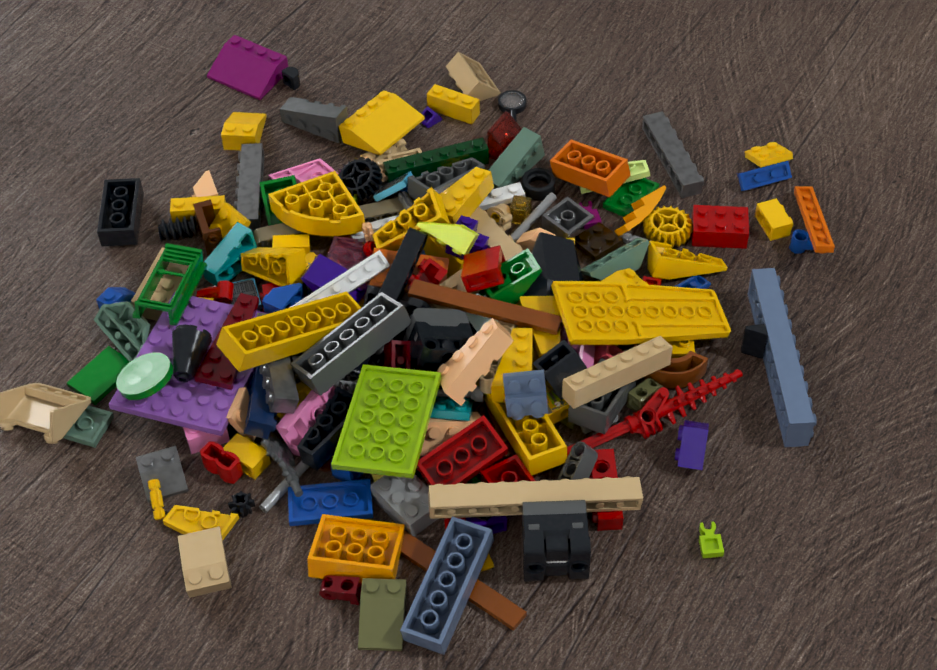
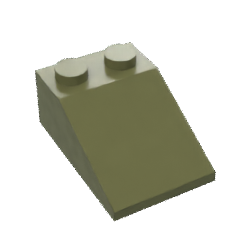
(382, 614)

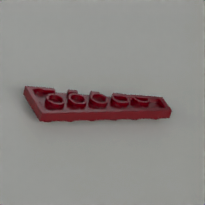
(216, 367)

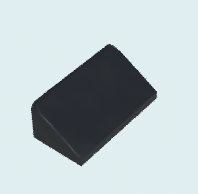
(754, 340)

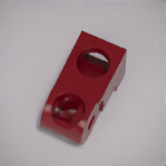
(341, 588)

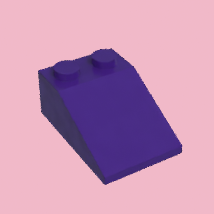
(325, 270)

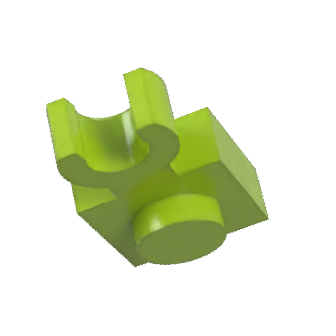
(710, 543)

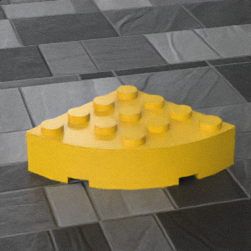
(318, 207)

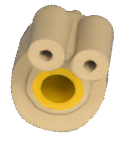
(501, 215)

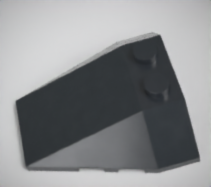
(558, 263)

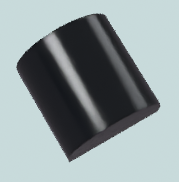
(291, 77)

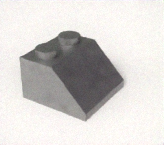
(565, 218)
(165, 467)

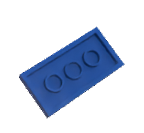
(337, 498)

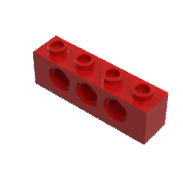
(606, 463)

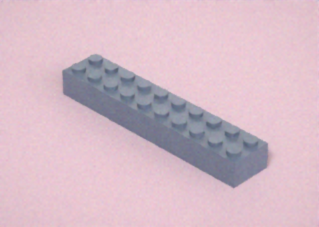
(782, 359)

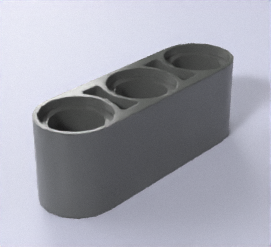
(579, 462)

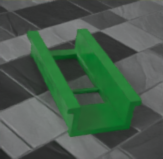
(180, 255)

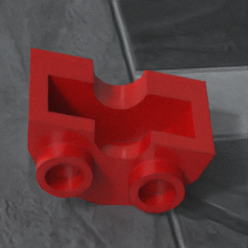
(430, 272)

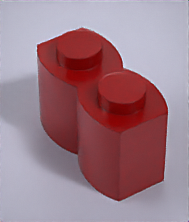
(221, 462)

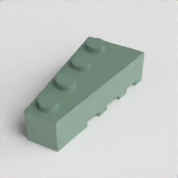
(517, 158)

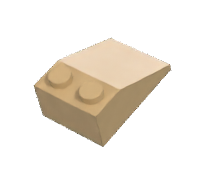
(204, 562)

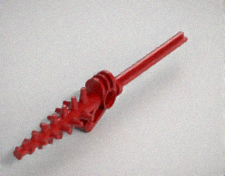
(658, 406)

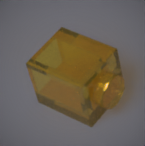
(520, 208)

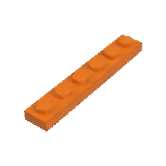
(814, 219)

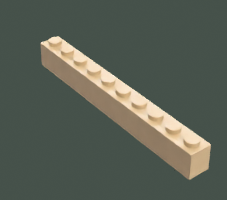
(507, 497)

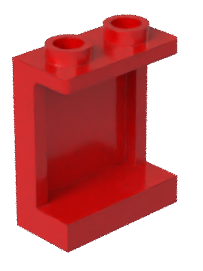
(483, 269)

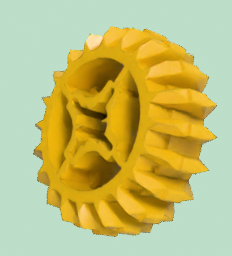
(667, 221)

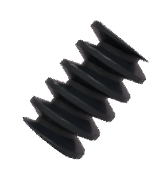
(174, 229)

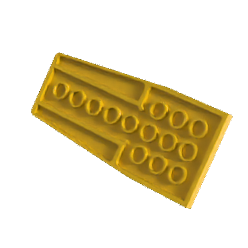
(637, 313)

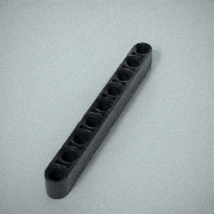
(399, 274)

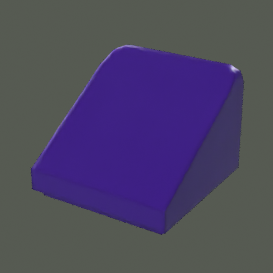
(431, 117)

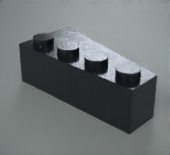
(322, 438)

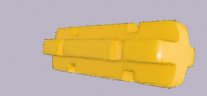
(156, 499)

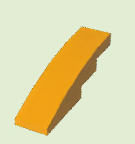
(642, 209)

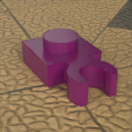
(595, 220)

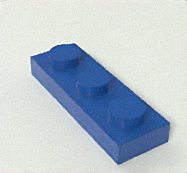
(764, 175)

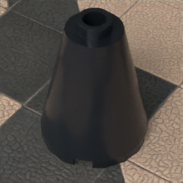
(188, 350)

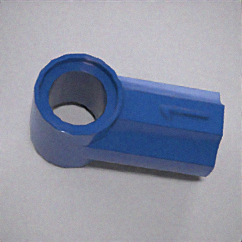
(800, 241)

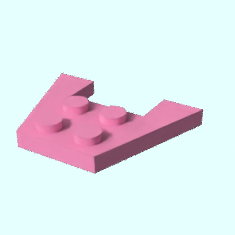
(304, 171)

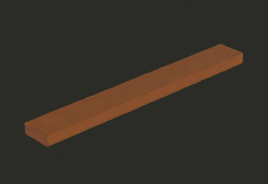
(485, 307)
(481, 595)

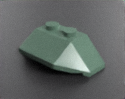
(627, 256)
(122, 329)

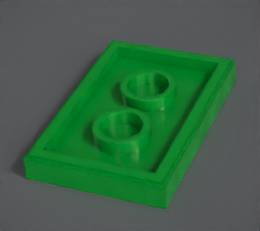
(627, 194)
(99, 375)

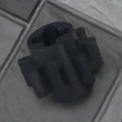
(241, 504)

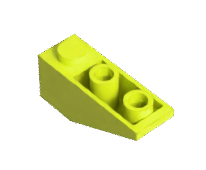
(455, 235)

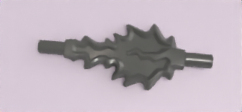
(285, 460)

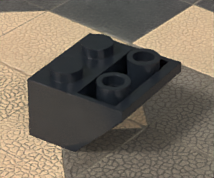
(559, 364)

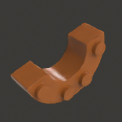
(680, 371)

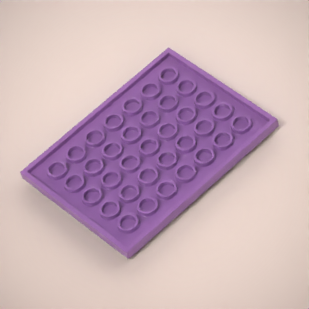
(188, 403)

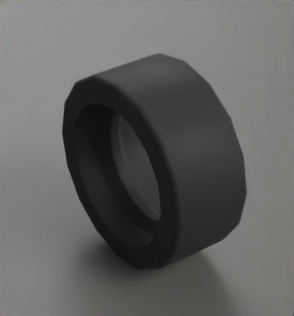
(534, 174)

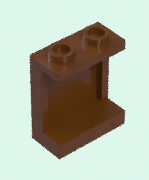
(205, 216)

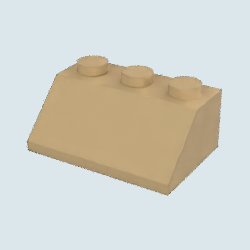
(471, 77)

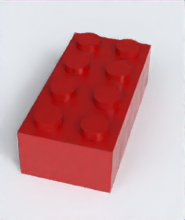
(463, 455)

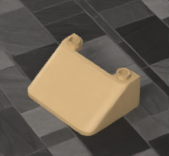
(42, 409)

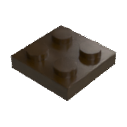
(597, 241)

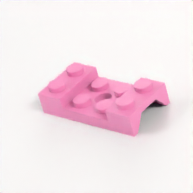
(295, 426)

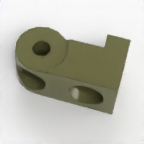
(640, 394)

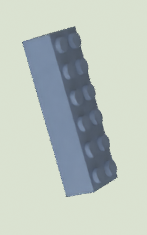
(447, 585)

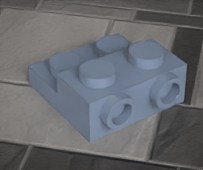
(525, 394)

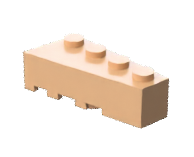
(474, 360)
(441, 430)

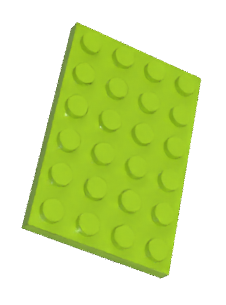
(387, 421)

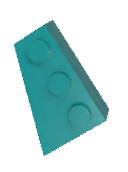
(226, 258)

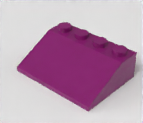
(248, 67)

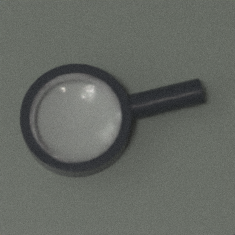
(512, 102)

